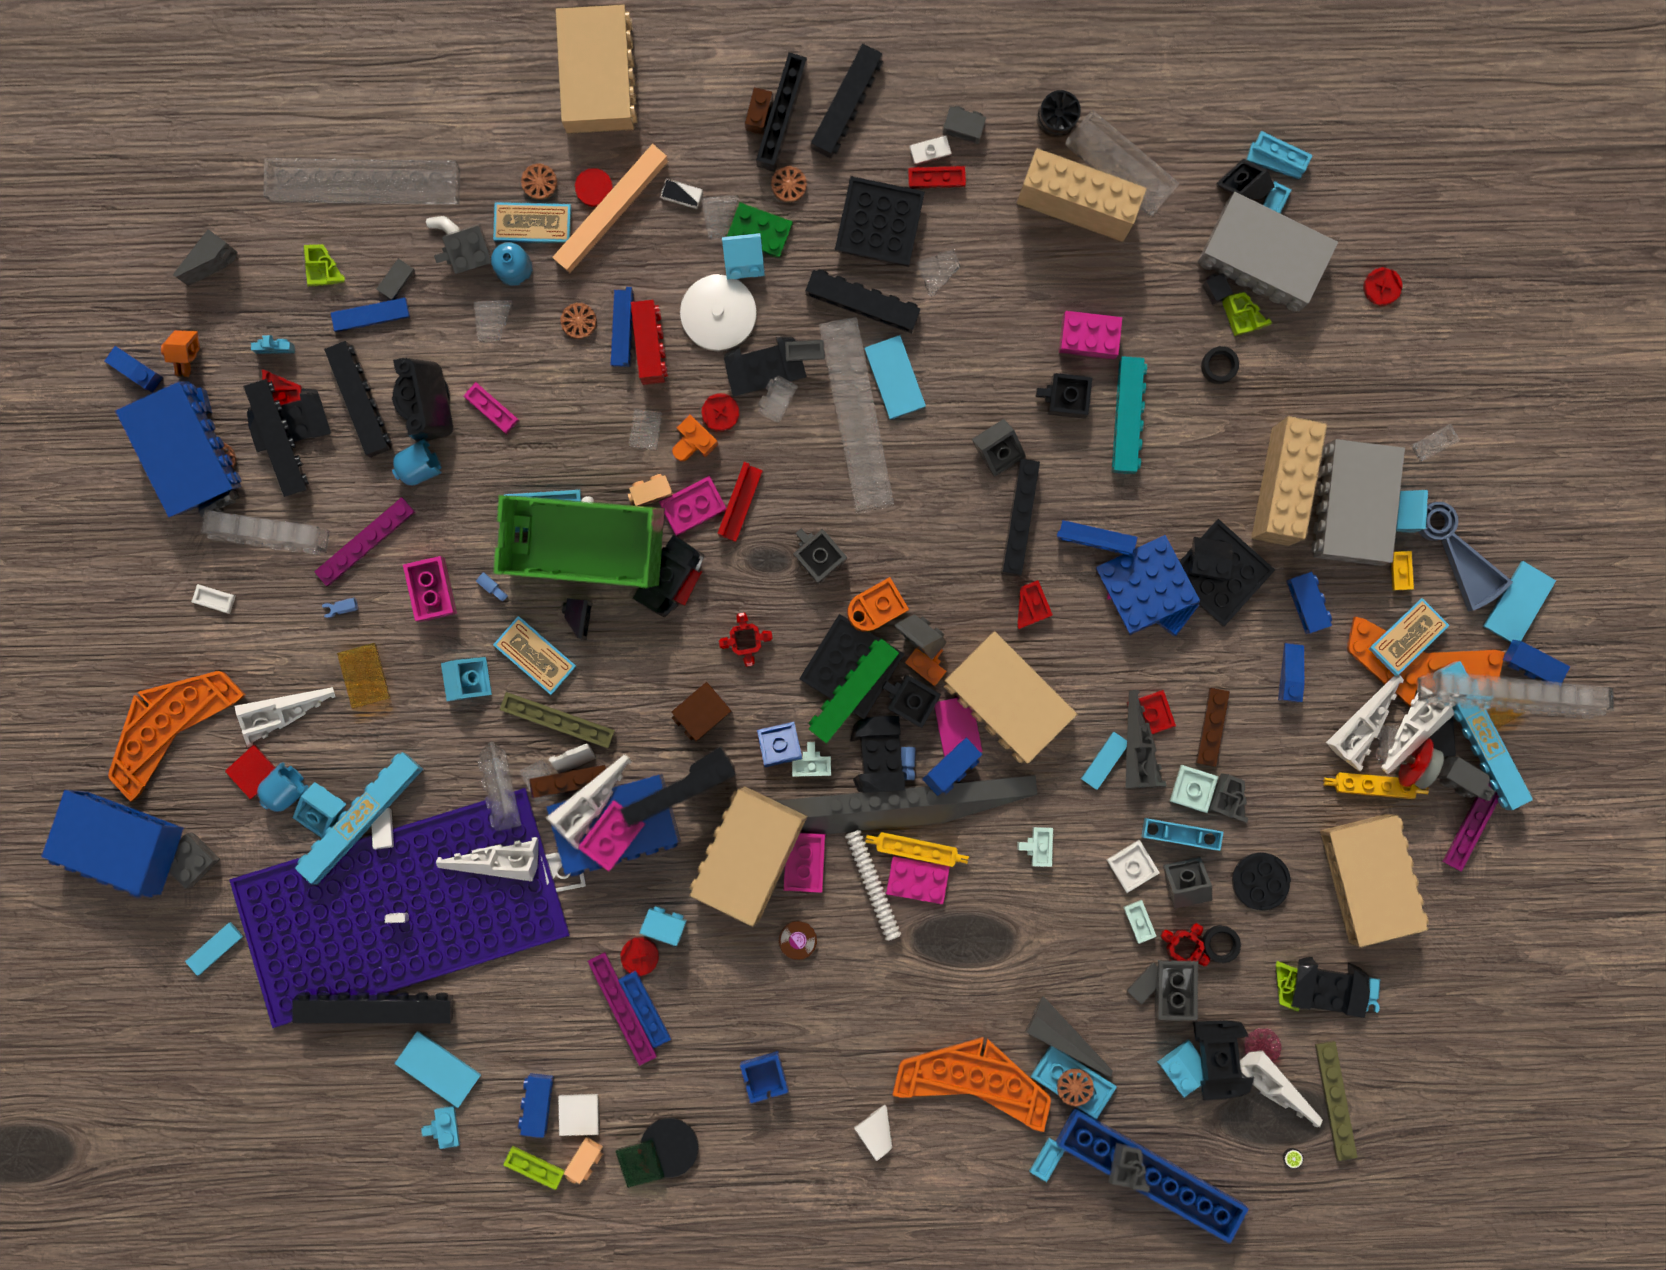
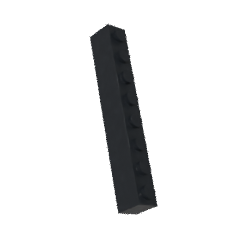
(373, 1008)

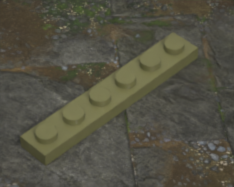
(557, 720)
(1336, 1101)

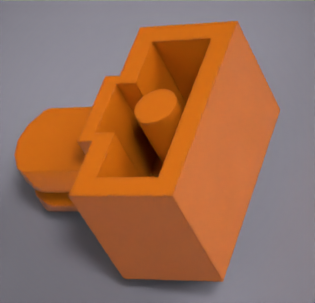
(181, 350)
(694, 438)

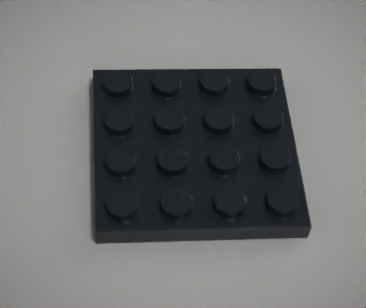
(879, 221)
(1247, 575)
(838, 656)

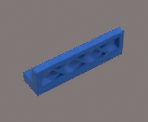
(622, 328)
(1097, 538)

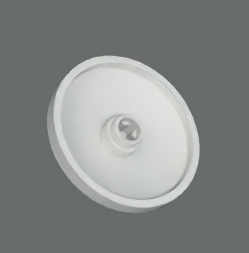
(718, 313)

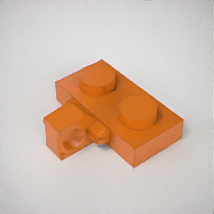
(926, 667)

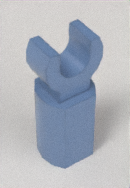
(491, 586)
(341, 607)
(908, 762)

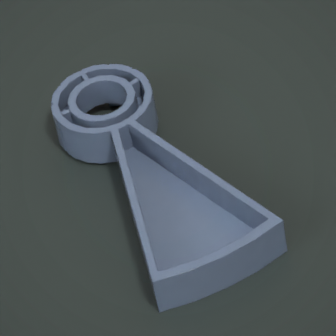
(1475, 576)

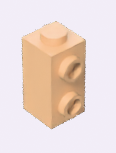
(650, 491)
(580, 1164)

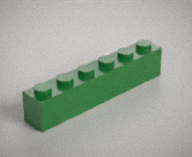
(853, 691)

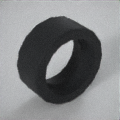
(1234, 365)
(1235, 948)

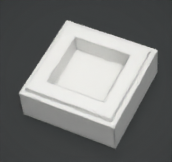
(396, 917)

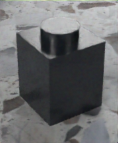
(1217, 288)

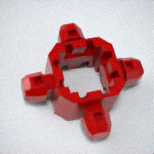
(765, 636)
(1196, 930)

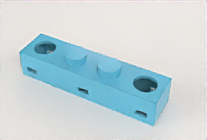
(1182, 834)

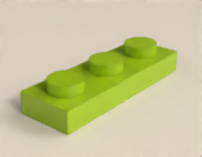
(534, 1167)

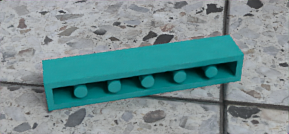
(1128, 415)

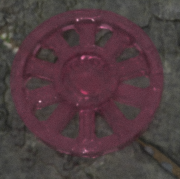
(1263, 1044)

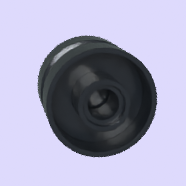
(1058, 113)

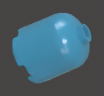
(516, 269)
(416, 464)
(281, 788)

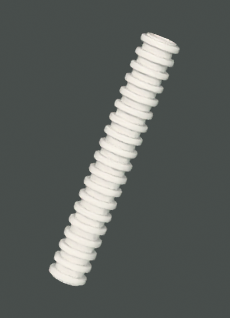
(873, 885)

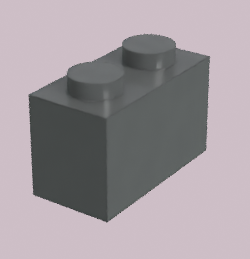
(964, 124)

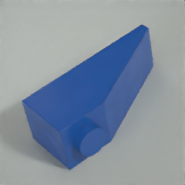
(133, 369)
(1292, 674)

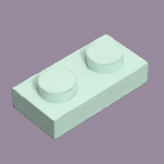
(1139, 921)

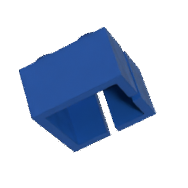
(765, 1075)

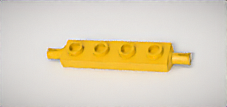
(1373, 786)
(917, 849)

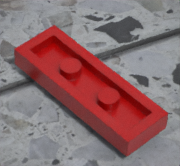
(936, 177)

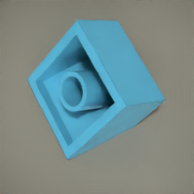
(743, 256)
(1412, 511)
(466, 678)
(318, 809)
(663, 925)
(1183, 1068)

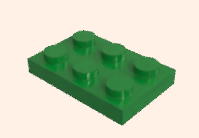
(772, 228)

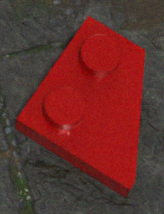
(285, 390)
(1032, 605)

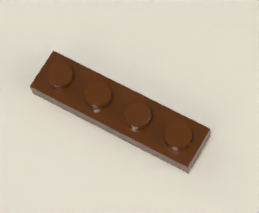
(1212, 727)
(563, 782)

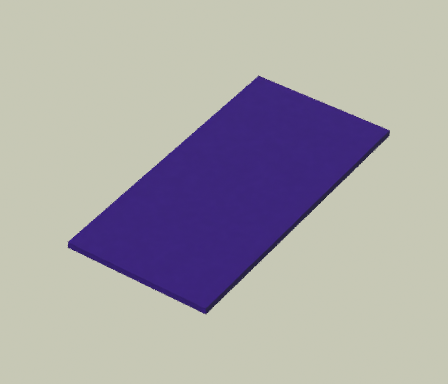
(336, 931)

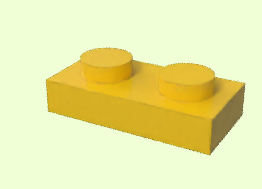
(1402, 571)

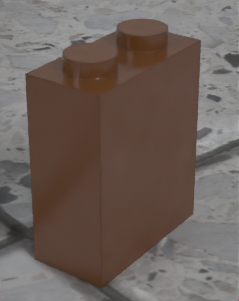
(700, 712)

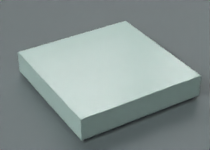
(1193, 788)

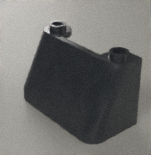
(432, 399)

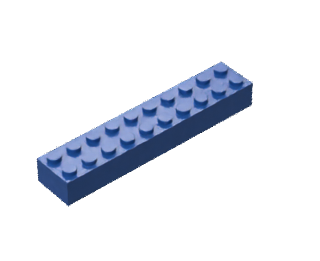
(1167, 1182)

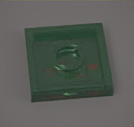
(639, 1163)

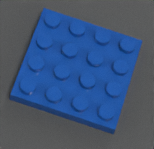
(1147, 585)

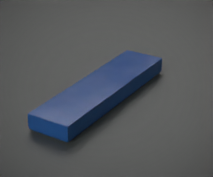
(370, 314)
(644, 1009)

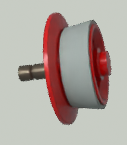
(1422, 766)

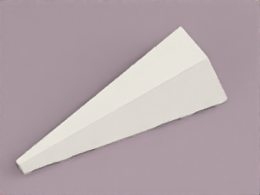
(264, 716)
(1416, 729)
(1356, 735)
(577, 813)
(511, 861)
(1276, 1086)

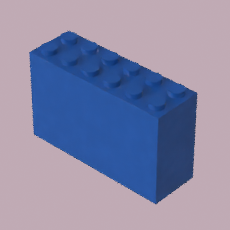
(178, 448)
(656, 833)
(112, 843)

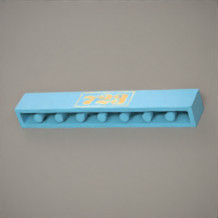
(1490, 751)
(358, 818)

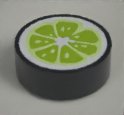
(1293, 1158)

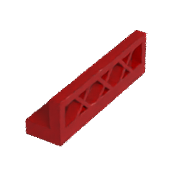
(740, 502)

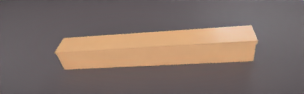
(611, 208)

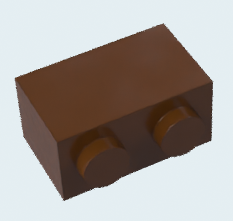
(758, 111)

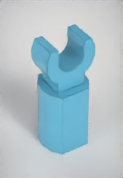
(1374, 993)

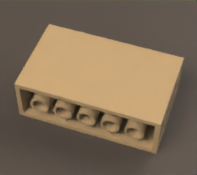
(596, 68)
(1081, 195)
(1289, 481)
(1009, 698)
(747, 855)
(1374, 880)

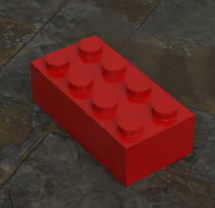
(648, 342)

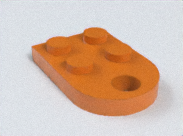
(877, 605)

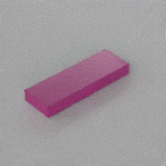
(491, 408)

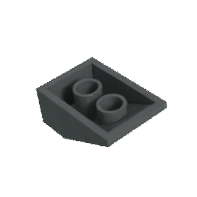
(205, 259)
(1176, 990)

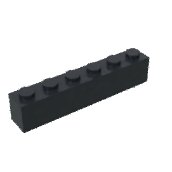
(846, 101)
(781, 112)
(862, 301)
(357, 398)
(275, 437)
(1020, 517)
(677, 792)

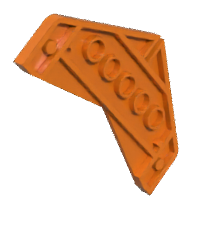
(1365, 634)
(153, 727)
(965, 1071)

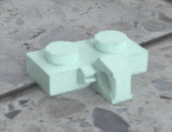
(812, 763)
(1039, 846)

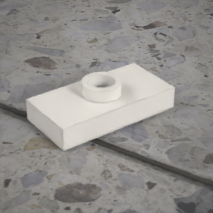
(930, 150)

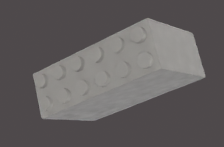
(1267, 252)
(1358, 502)

